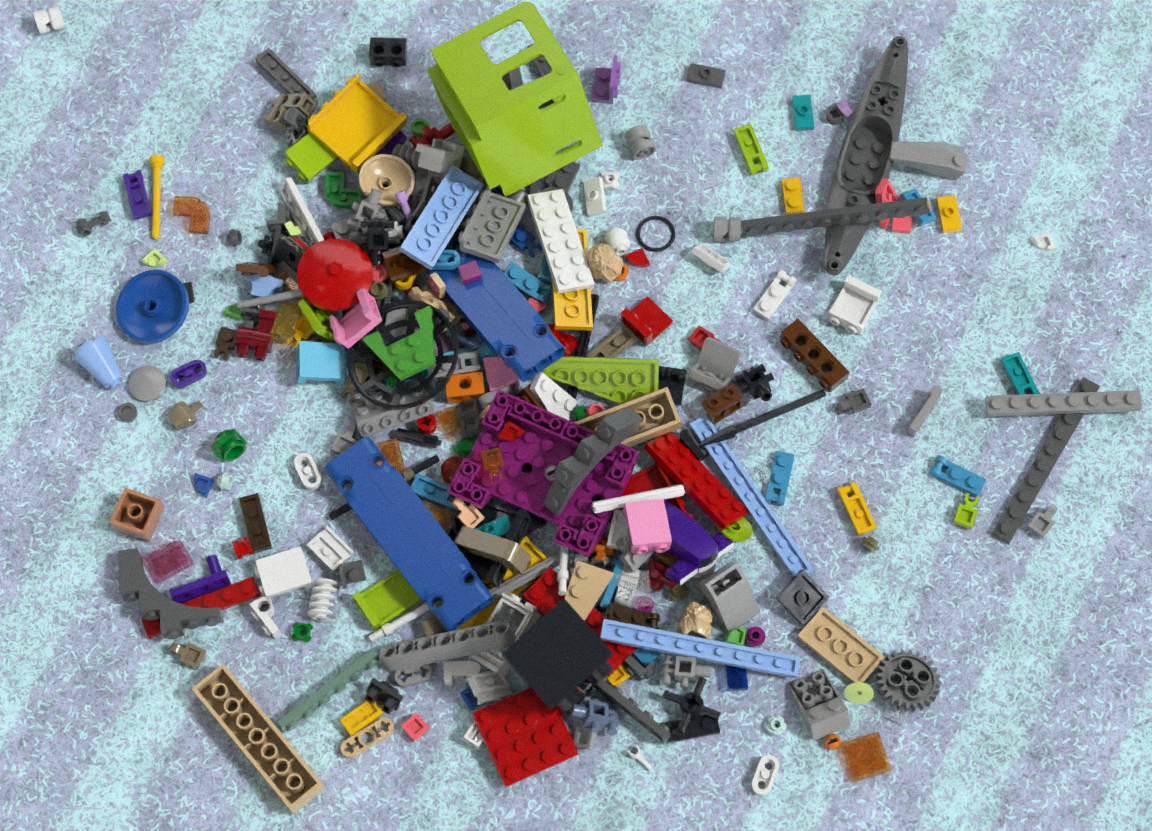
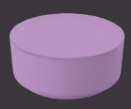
(845, 107)

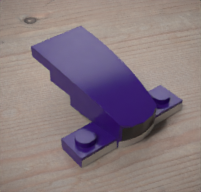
(692, 545)

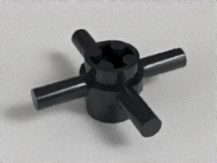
(695, 698)

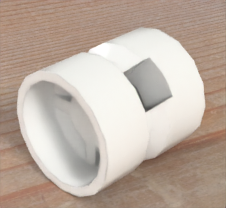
(49, 19)

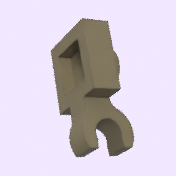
(190, 655)

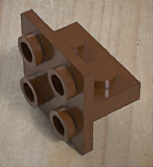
(400, 265)

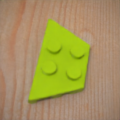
(318, 319)

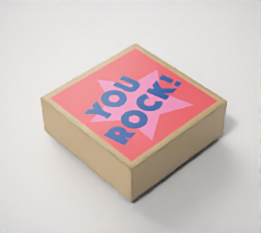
(437, 285)

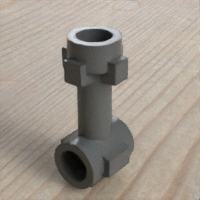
(83, 227)

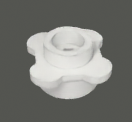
(610, 184)

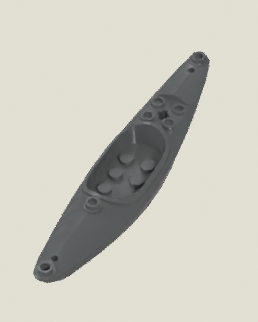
(866, 151)

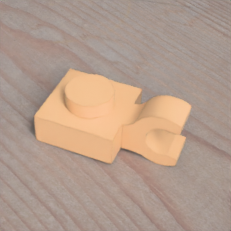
(468, 514)

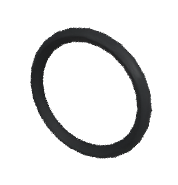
(655, 218)

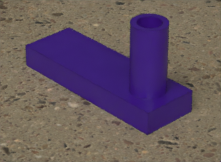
(216, 581)

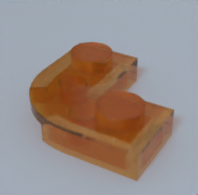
(196, 210)

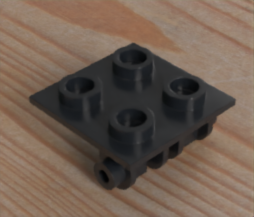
(674, 380)

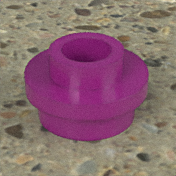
(755, 642)

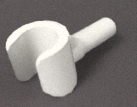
(639, 757)

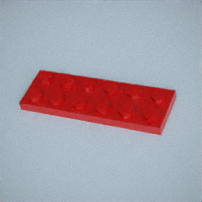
(696, 480)
(545, 596)

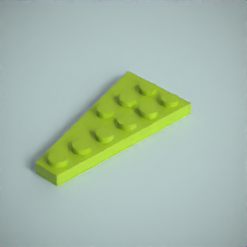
(608, 377)

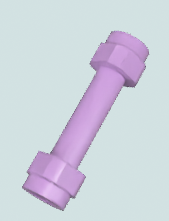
(401, 197)

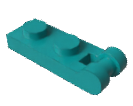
(1019, 374)

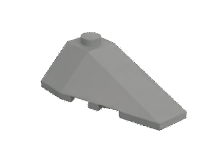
(933, 157)

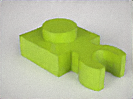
(966, 513)

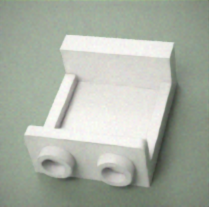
(854, 305)
(283, 572)

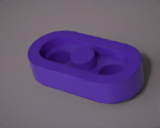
(188, 373)

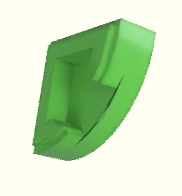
(233, 312)
(736, 636)

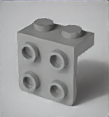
(715, 364)

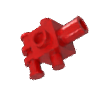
(433, 133)

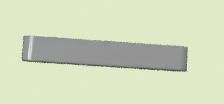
(447, 645)

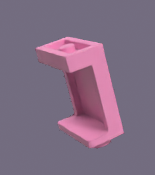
(357, 321)
(647, 526)

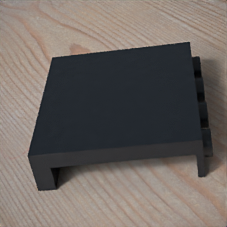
(487, 569)

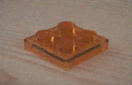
(865, 757)

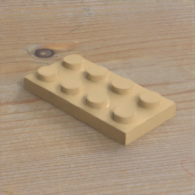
(840, 646)

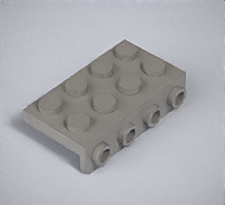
(491, 226)
(375, 419)

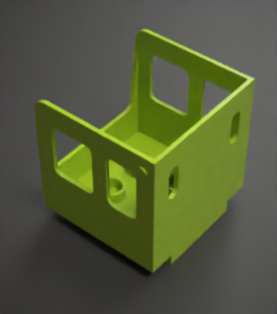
(504, 128)

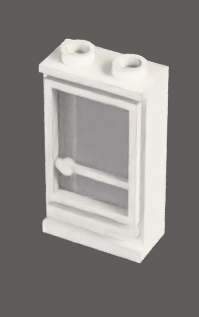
(520, 619)

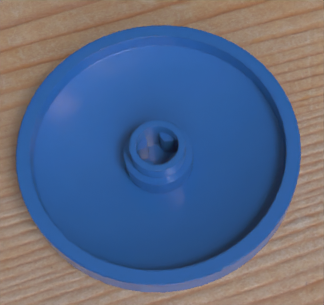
(152, 306)

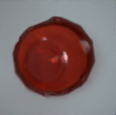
(449, 468)

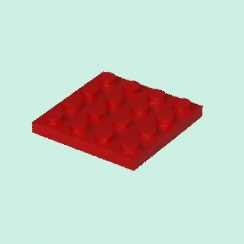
(524, 736)

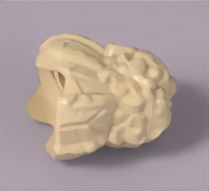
(604, 262)
(696, 621)

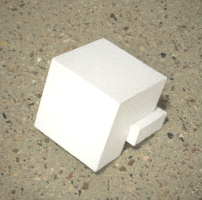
(440, 155)

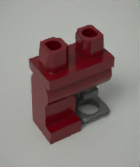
(255, 339)

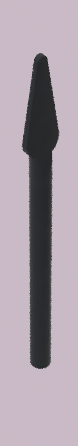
(731, 431)

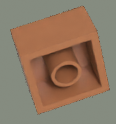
(137, 514)

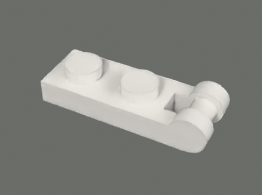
(774, 295)

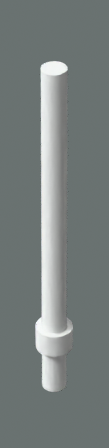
(563, 574)
(387, 628)

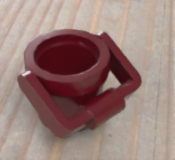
(658, 576)

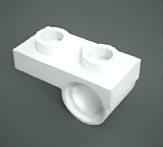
(269, 626)

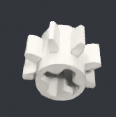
(396, 233)

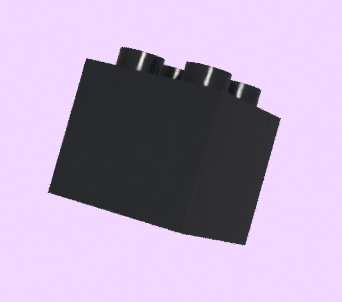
(559, 656)

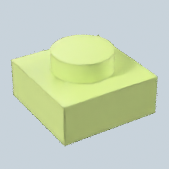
(291, 230)

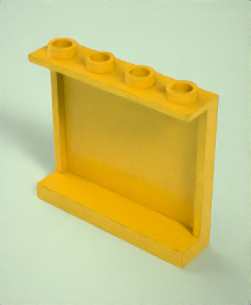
(356, 123)

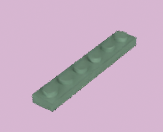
(323, 695)

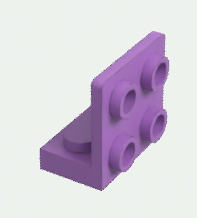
(606, 83)

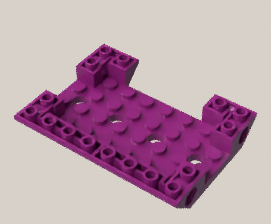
(544, 444)

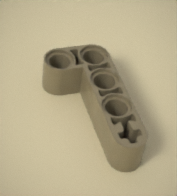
(493, 548)

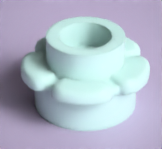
(225, 481)
(771, 725)

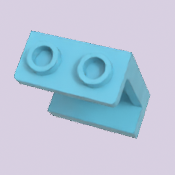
(320, 362)

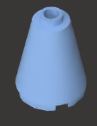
(99, 361)

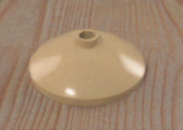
(386, 170)

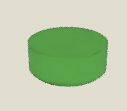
(417, 125)

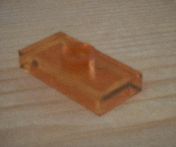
(392, 452)

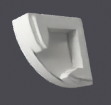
(1044, 242)

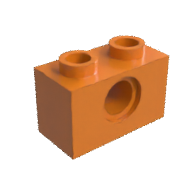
(456, 394)

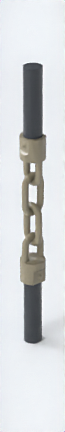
(407, 474)

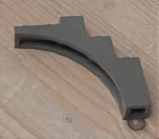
(589, 453)
(154, 605)

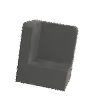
(513, 79)

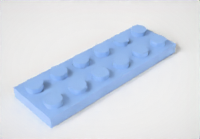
(441, 217)

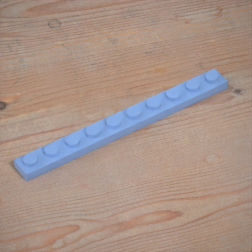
(751, 498)
(700, 648)

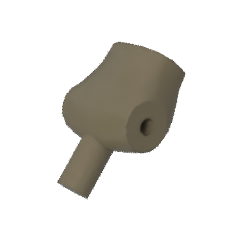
(183, 415)
(432, 627)

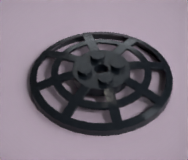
(385, 332)

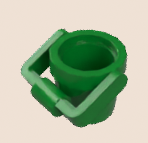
(230, 444)

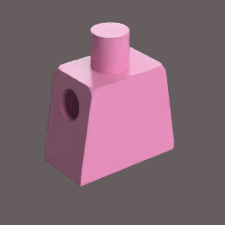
(498, 374)

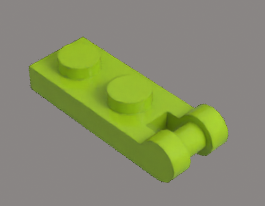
(750, 149)

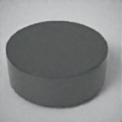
(127, 412)

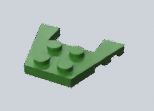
(410, 353)

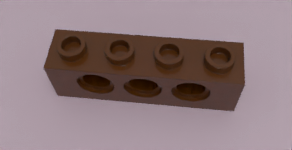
(799, 332)

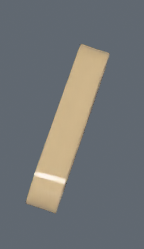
(351, 740)

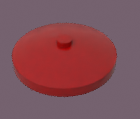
(333, 274)

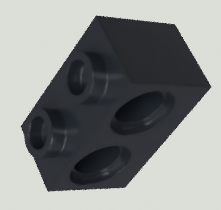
(388, 47)

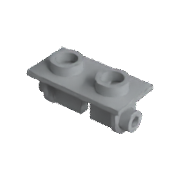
(605, 564)

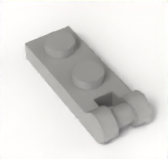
(460, 366)
(924, 410)

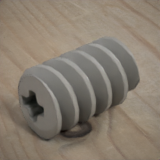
(409, 155)

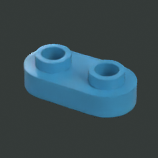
(444, 263)

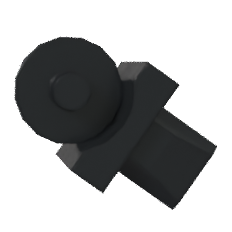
(269, 245)
(385, 693)

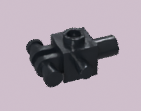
(377, 240)
(756, 382)

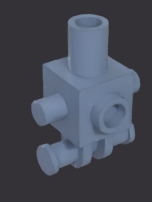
(597, 715)

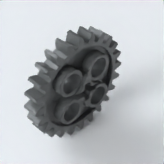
(899, 692)

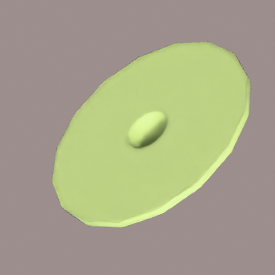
(858, 692)

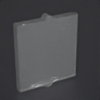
(634, 589)

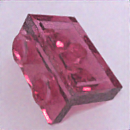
(169, 561)

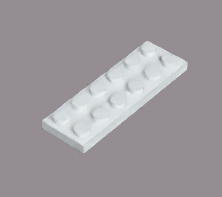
(560, 241)

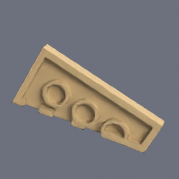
(586, 587)

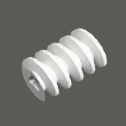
(320, 600)

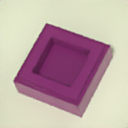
(470, 272)

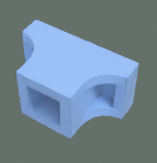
(264, 286)

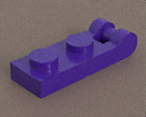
(137, 195)

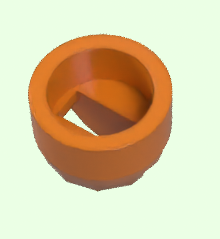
(834, 745)

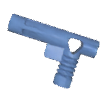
(467, 340)

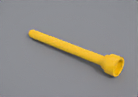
(156, 163)

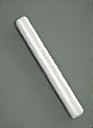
(618, 502)

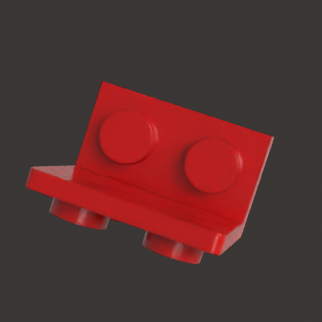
(646, 320)

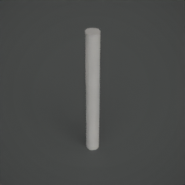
(269, 299)

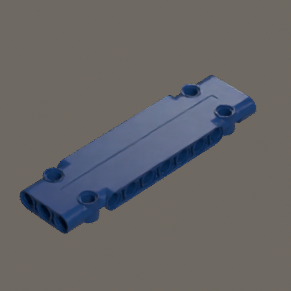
(502, 317)
(409, 534)

